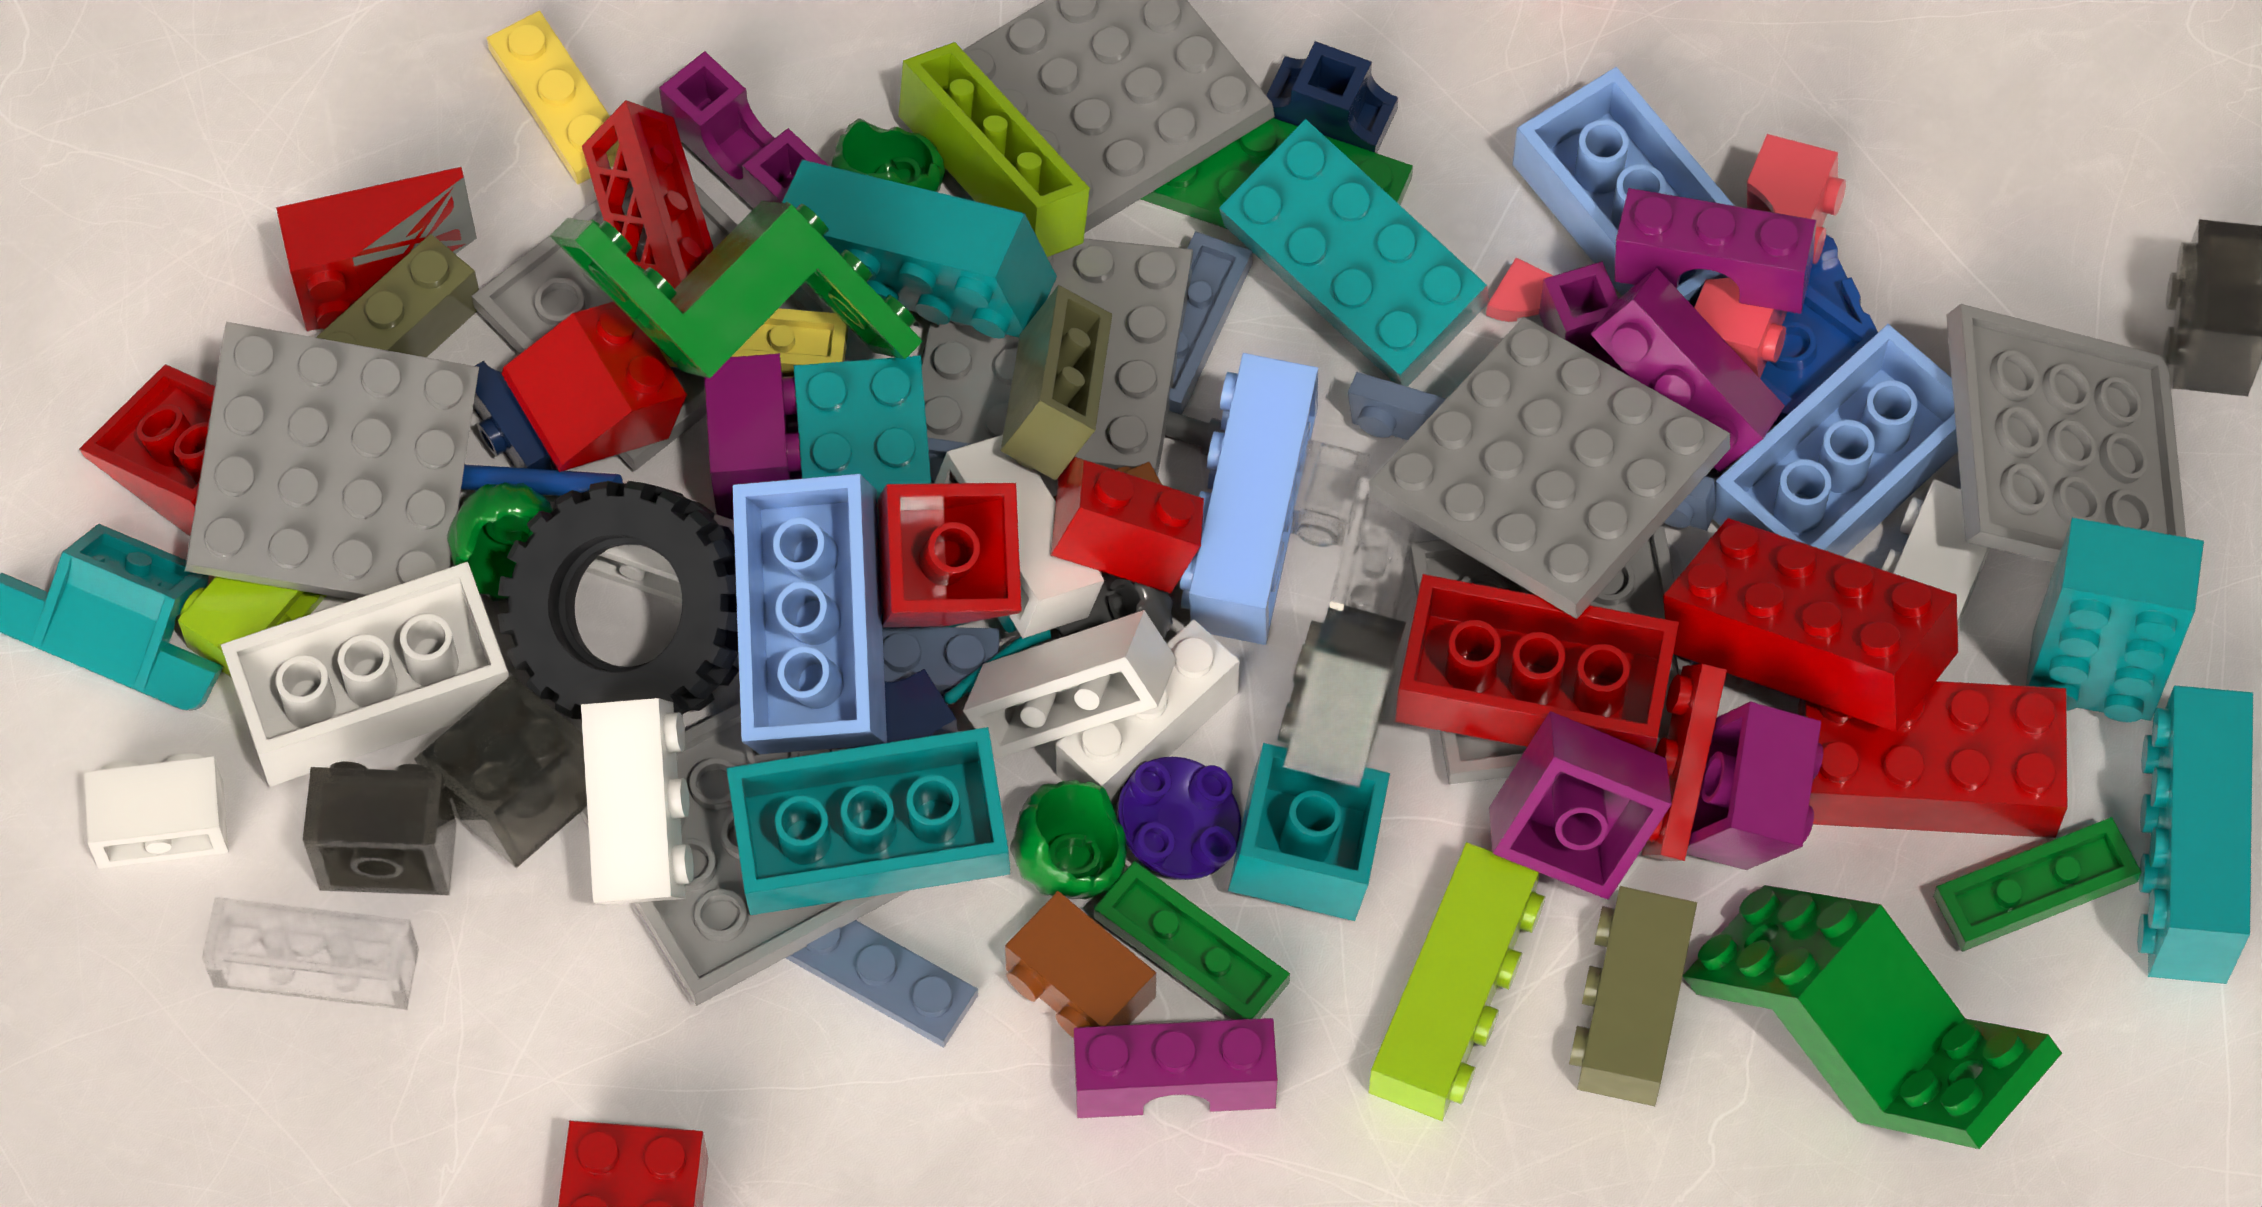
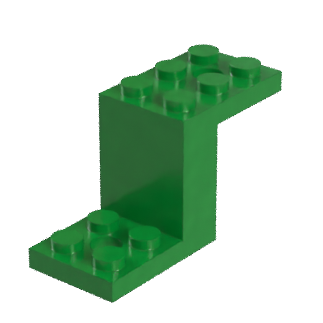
(739, 286)
(1871, 1015)

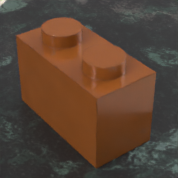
(1078, 968)

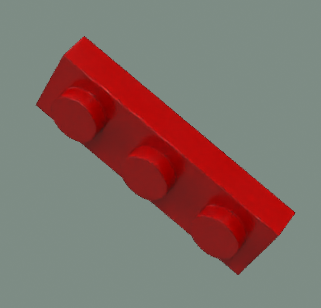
(1694, 709)

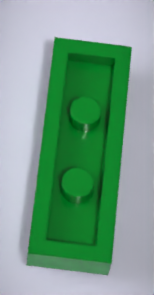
(2037, 884)
(1191, 945)

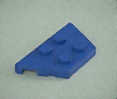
(1821, 336)

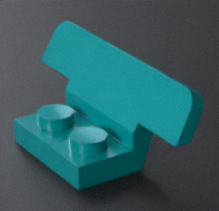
(114, 616)

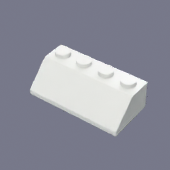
(366, 673)

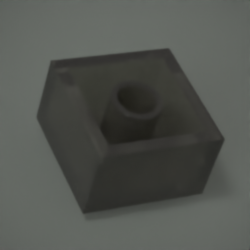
(2216, 309)
(1340, 693)
(512, 770)
(380, 829)

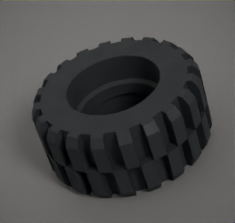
(548, 578)

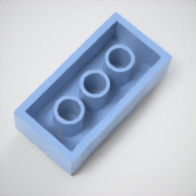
(1594, 149)
(1847, 450)
(1251, 505)
(809, 614)

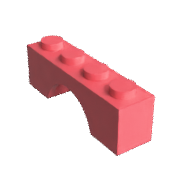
(1787, 181)

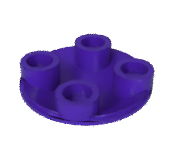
(1180, 817)

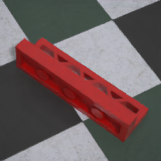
(662, 193)

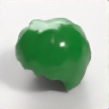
(890, 155)
(488, 528)
(1069, 840)

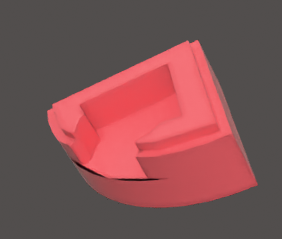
(1518, 293)

